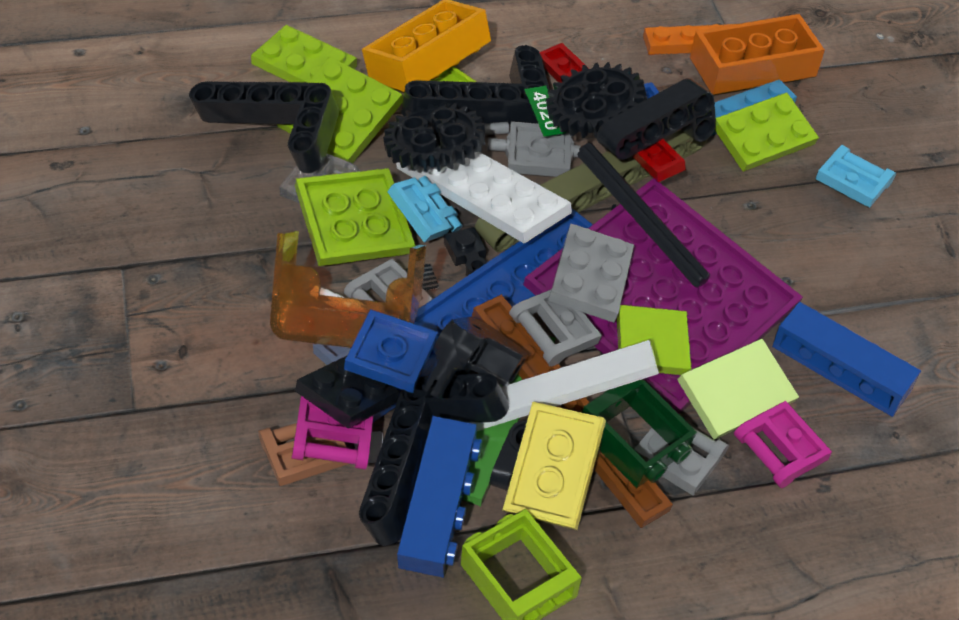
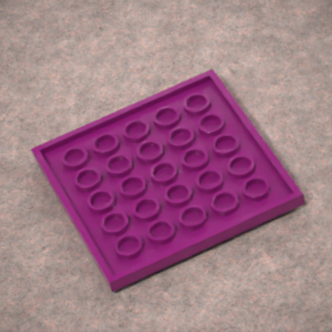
(723, 315)

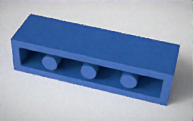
(846, 358)
(438, 496)

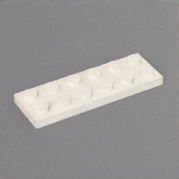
(498, 195)

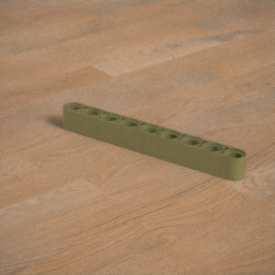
(585, 189)

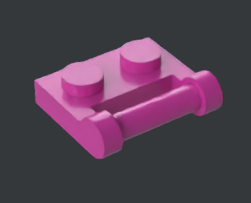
(318, 424)
(790, 436)

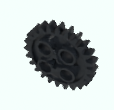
(593, 97)
(417, 144)

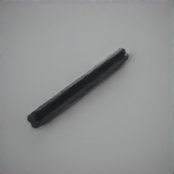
(644, 215)

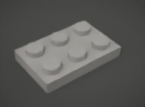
(591, 273)

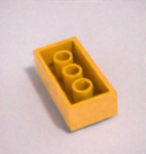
(427, 44)

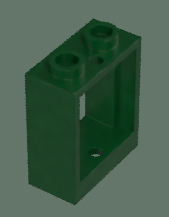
(658, 415)

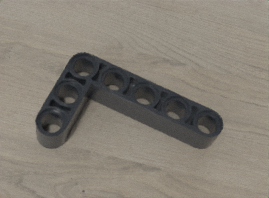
(490, 100)
(304, 104)
(394, 476)

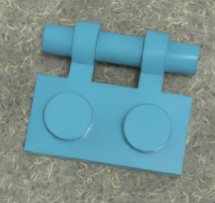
(424, 208)

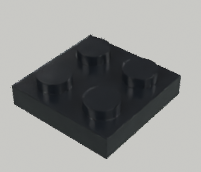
(345, 394)

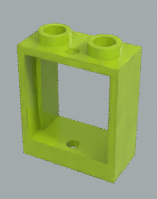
(538, 602)

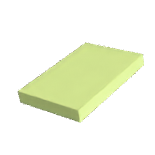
(736, 388)

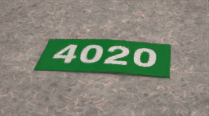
(537, 98)

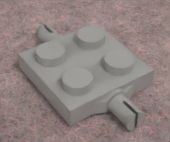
(534, 154)

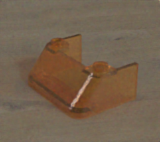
(308, 317)

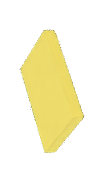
(554, 465)

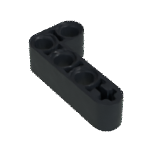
(678, 107)

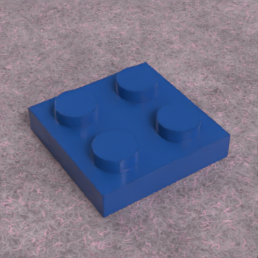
(390, 351)

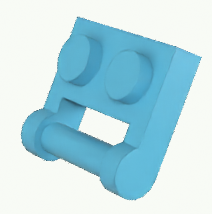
(855, 176)

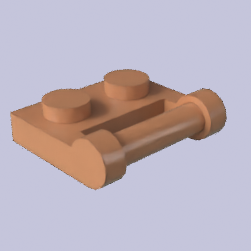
(293, 470)

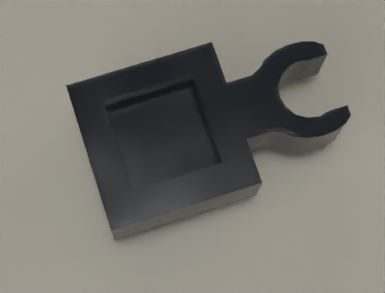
(466, 248)

